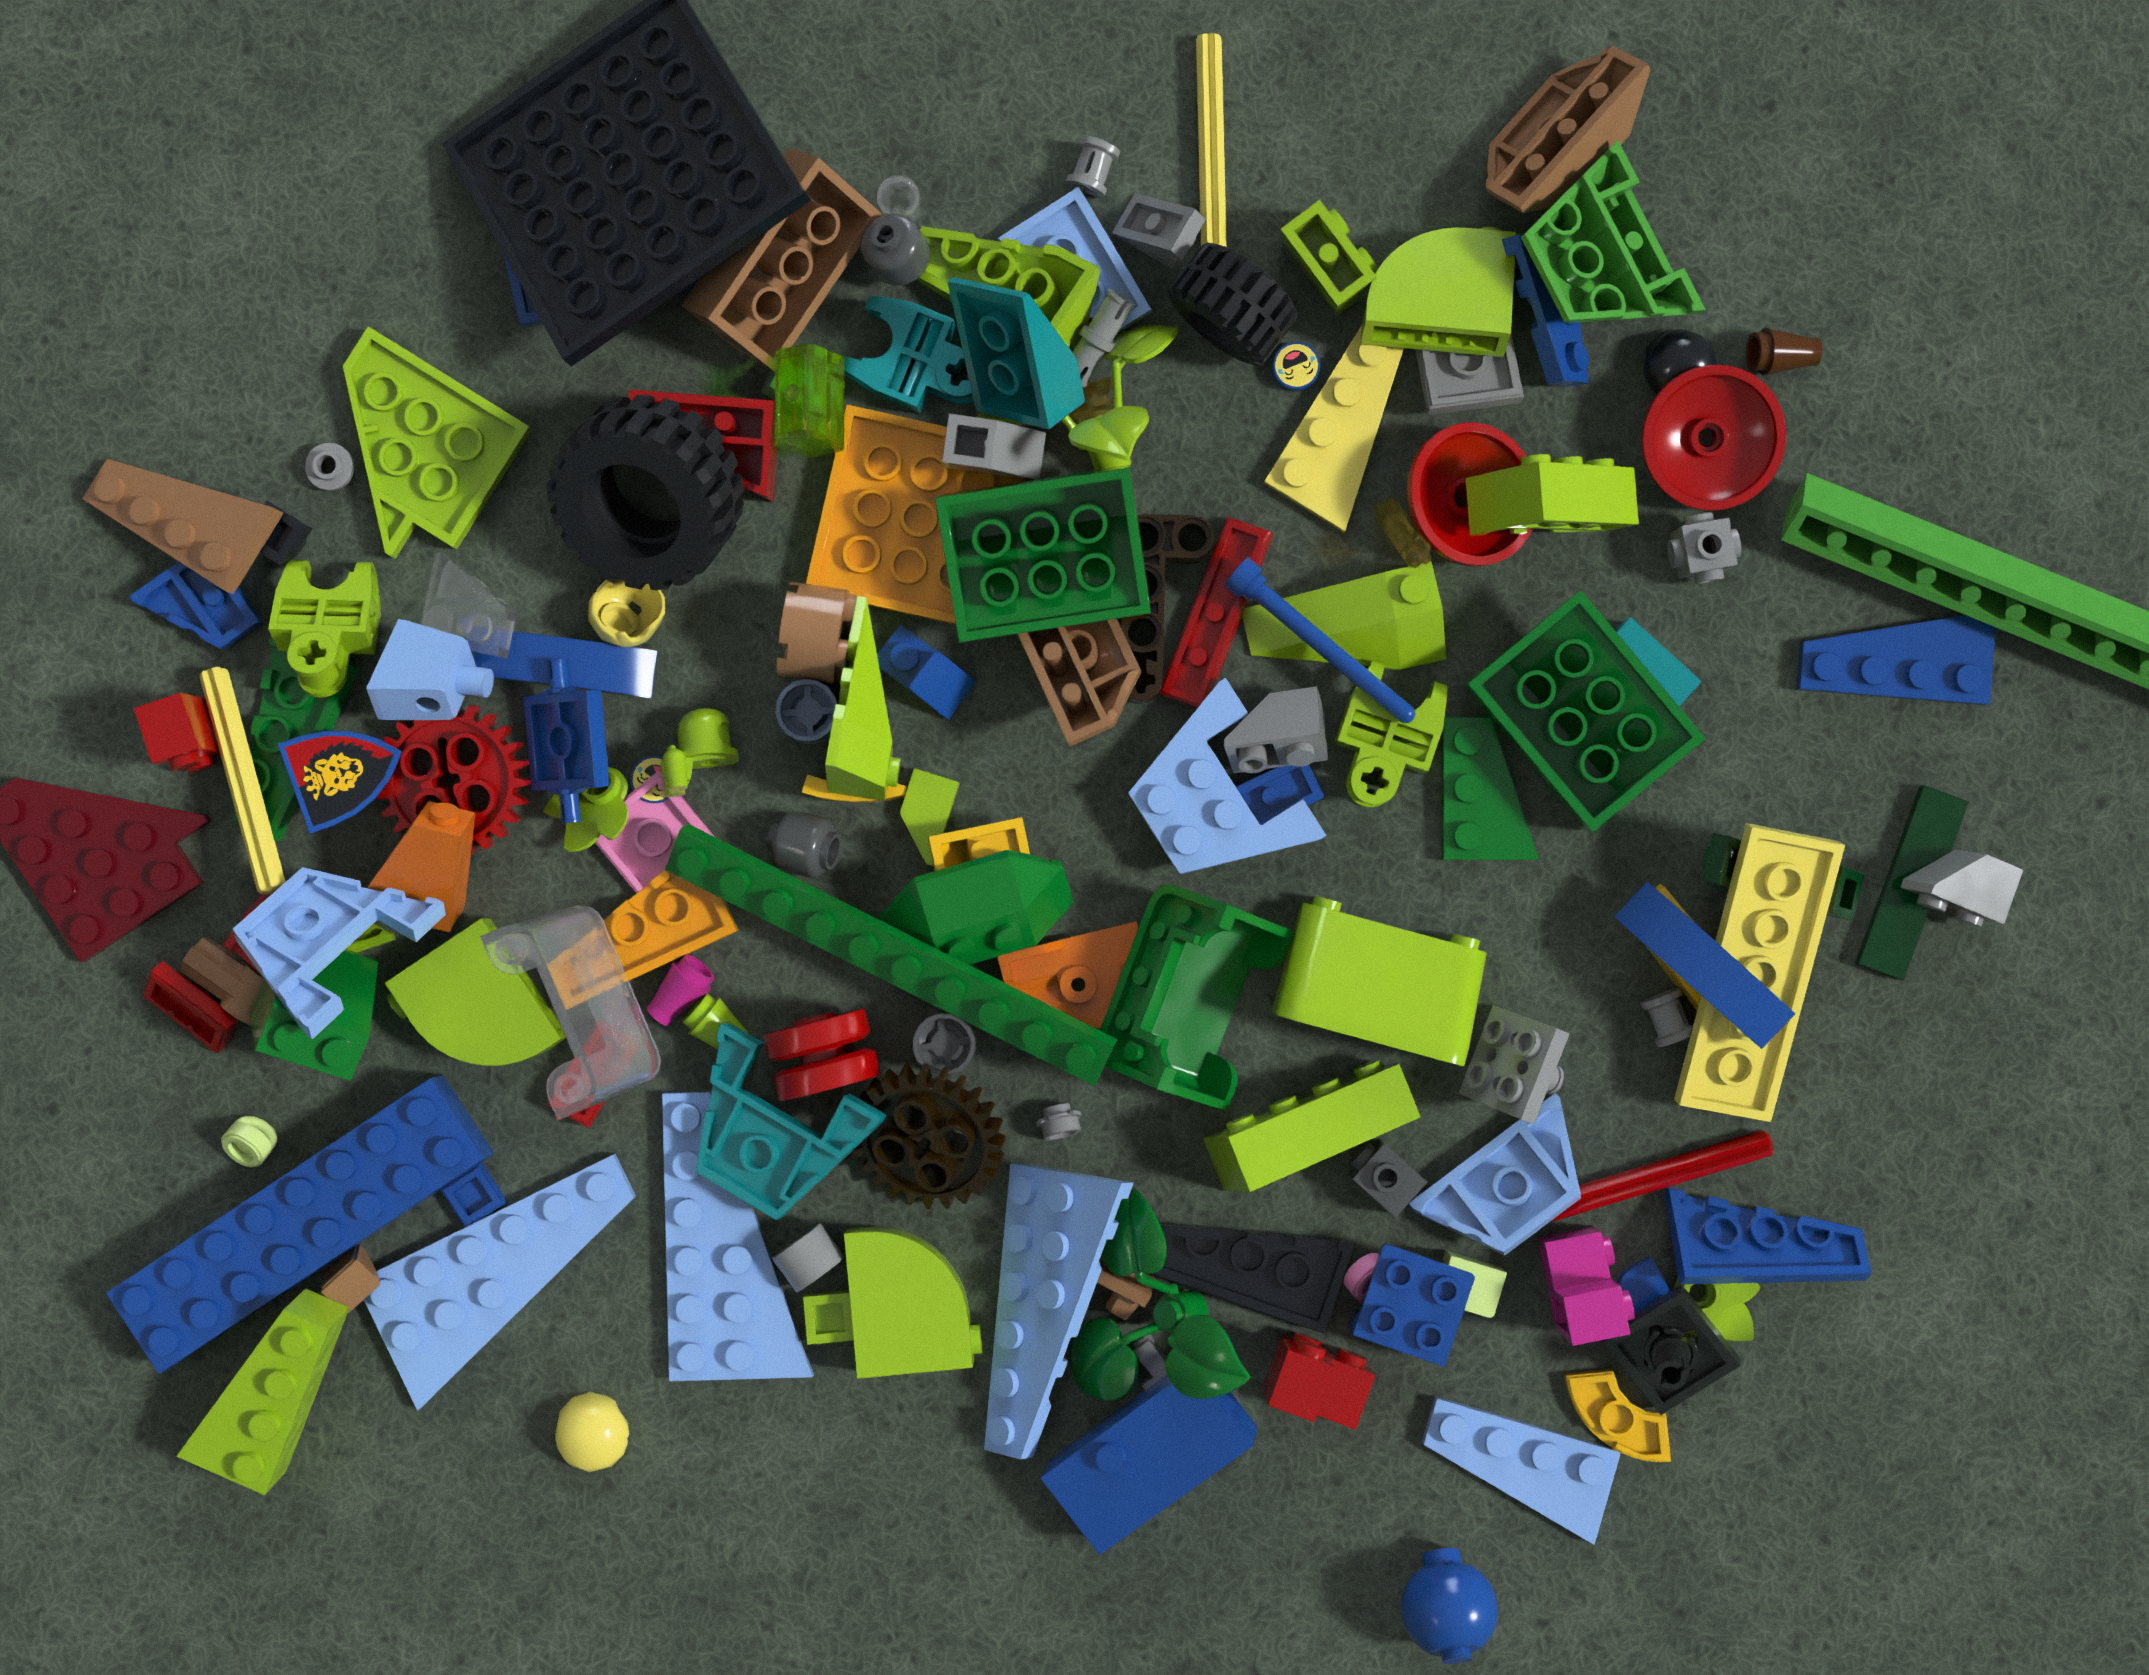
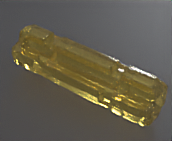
(1402, 533)

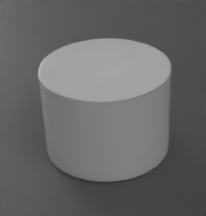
(808, 1257)

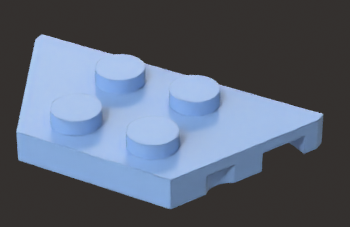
(1508, 1184)

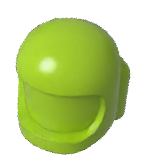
(702, 744)

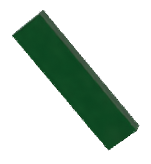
(1897, 916)

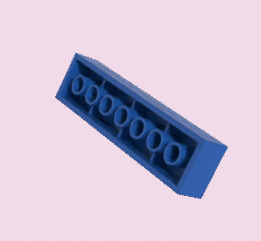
(300, 1223)

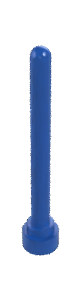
(1250, 584)

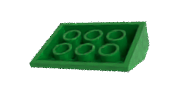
(1044, 553)
(1584, 712)

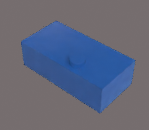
(1145, 1459)

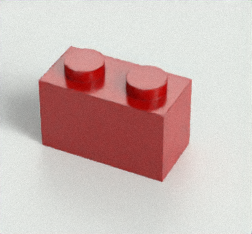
(178, 732)

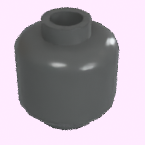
(895, 249)
(804, 844)

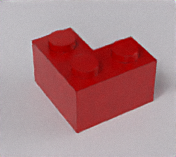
(1316, 1382)

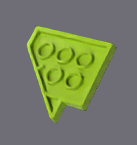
(425, 443)

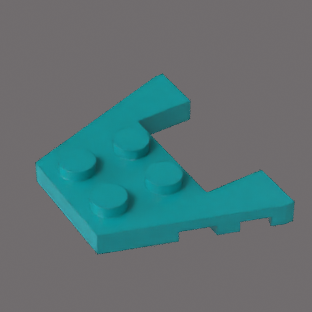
(759, 1148)

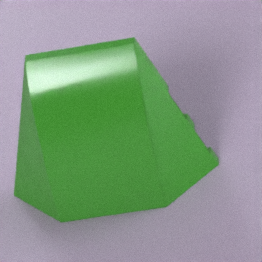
(1602, 252)

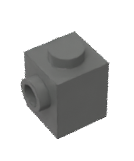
(1385, 1176)

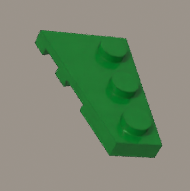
(1478, 796)

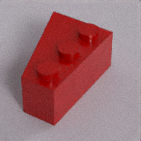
(746, 430)

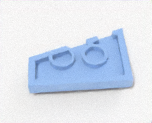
(1076, 228)

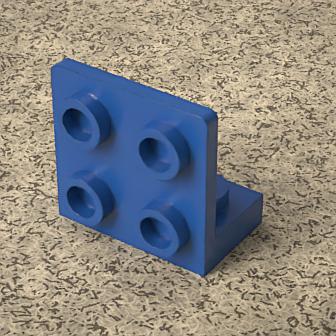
(1413, 1304)

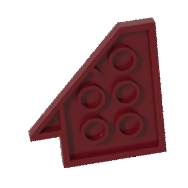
(97, 858)

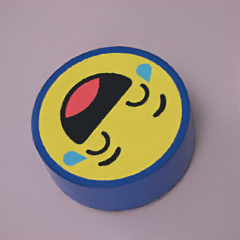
(1296, 366)
(644, 770)

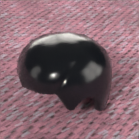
(1673, 354)

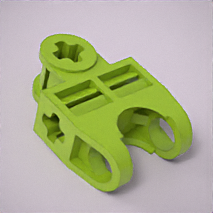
(325, 624)
(1394, 751)

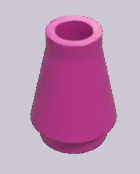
(681, 988)

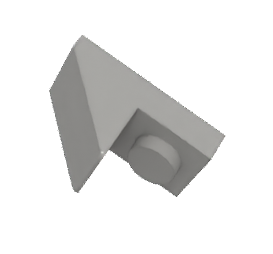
(1159, 228)

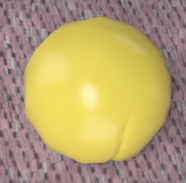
(617, 622)
(591, 1432)

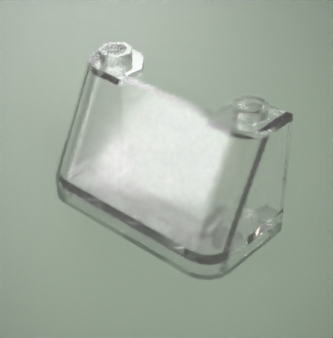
(590, 1000)

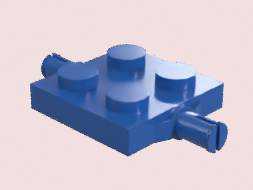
(566, 740)

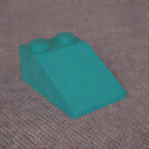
(1014, 355)

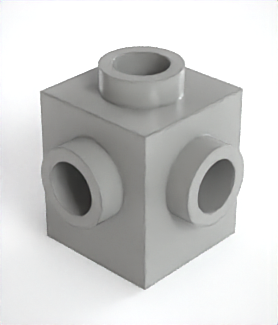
(1690, 558)

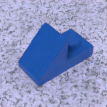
(924, 672)

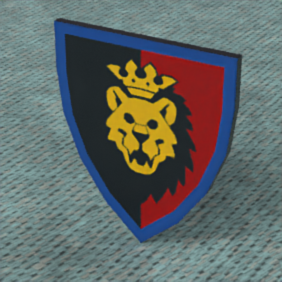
(337, 774)

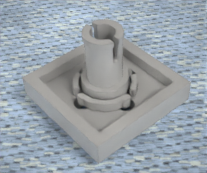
(1522, 1067)

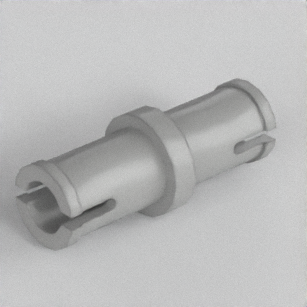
(1100, 332)

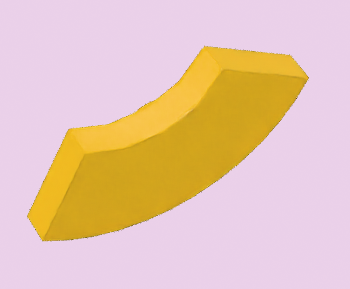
(1615, 1419)

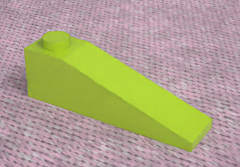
(1053, 276)
(1376, 617)
(860, 736)

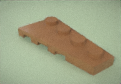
(191, 523)

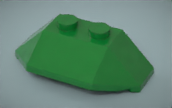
(983, 905)

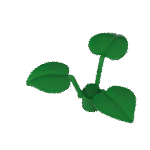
(1202, 1353)

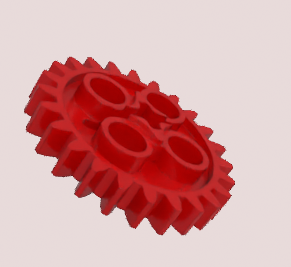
(494, 770)

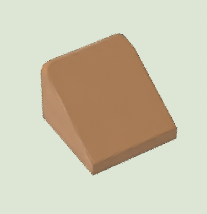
(351, 1278)

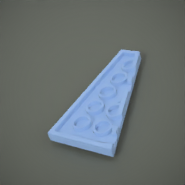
(1046, 1282)

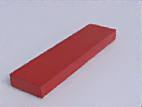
(1213, 616)

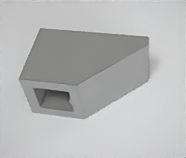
(993, 447)
(1280, 732)
(1969, 884)

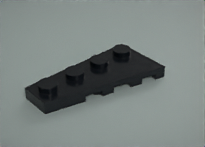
(1261, 1270)

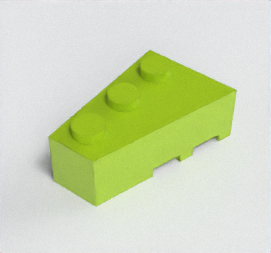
(1553, 496)

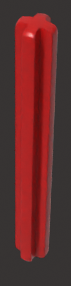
(1671, 1172)

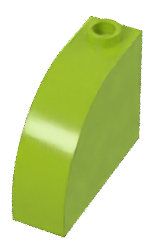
(1444, 294)
(471, 1006)
(906, 1305)

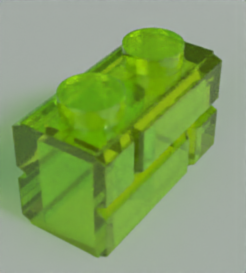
(809, 400)

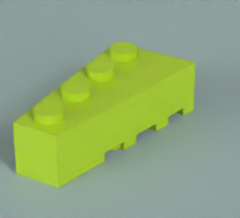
(1312, 1128)
(267, 1403)

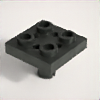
(1677, 1364)

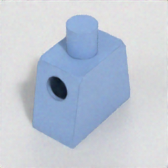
(425, 675)

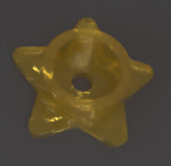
(1096, 400)

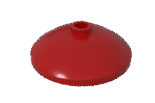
(1745, 442)
(1440, 472)

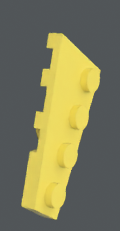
(1334, 440)

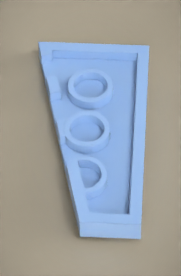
(1537, 1466)

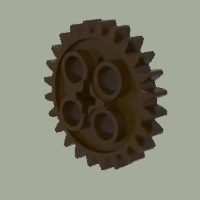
(930, 1137)

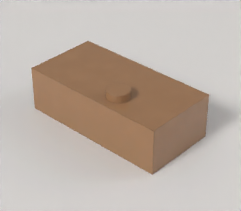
(779, 280)

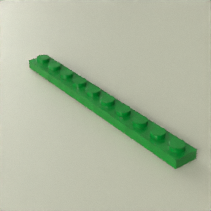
(890, 954)

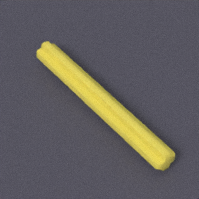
(1211, 138)
(242, 780)

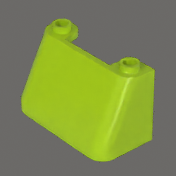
(1381, 982)

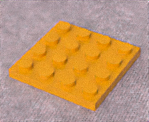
(882, 516)

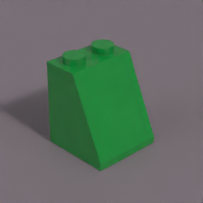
(343, 1040)

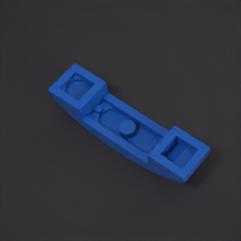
(589, 664)
(1704, 965)

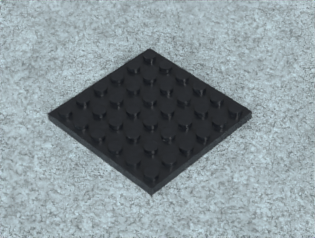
(624, 174)

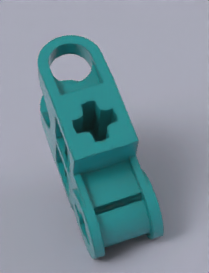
(917, 359)

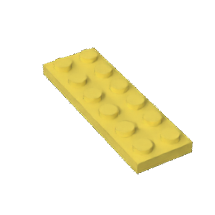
(1774, 931)

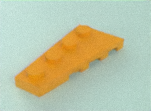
(666, 923)

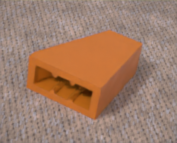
(432, 860)

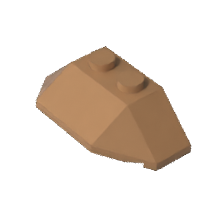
(1565, 129)
(1084, 674)

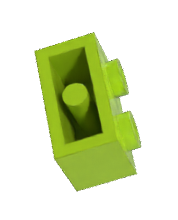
(1328, 256)

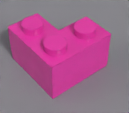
(1580, 1289)

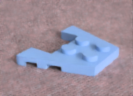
(1196, 805)
(310, 925)

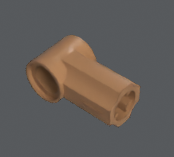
(224, 977)

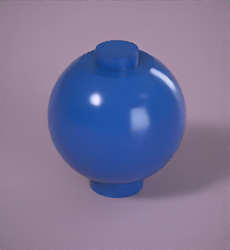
(1449, 1607)

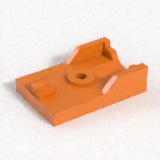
(1051, 967)

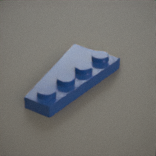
(1913, 661)
(1756, 1246)

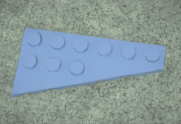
(721, 1280)
(466, 1287)

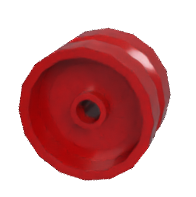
(821, 1052)

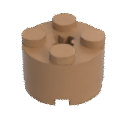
(815, 632)

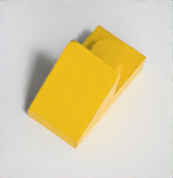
(977, 842)

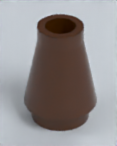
(1781, 351)

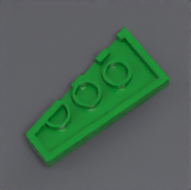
(283, 716)

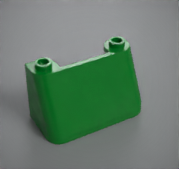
(1183, 992)

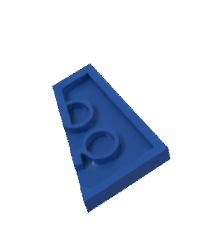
(1557, 343)

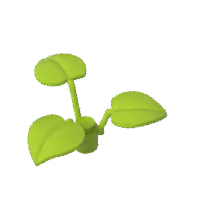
(1113, 435)

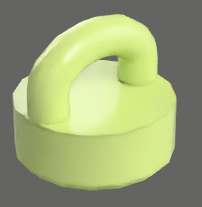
(249, 1141)

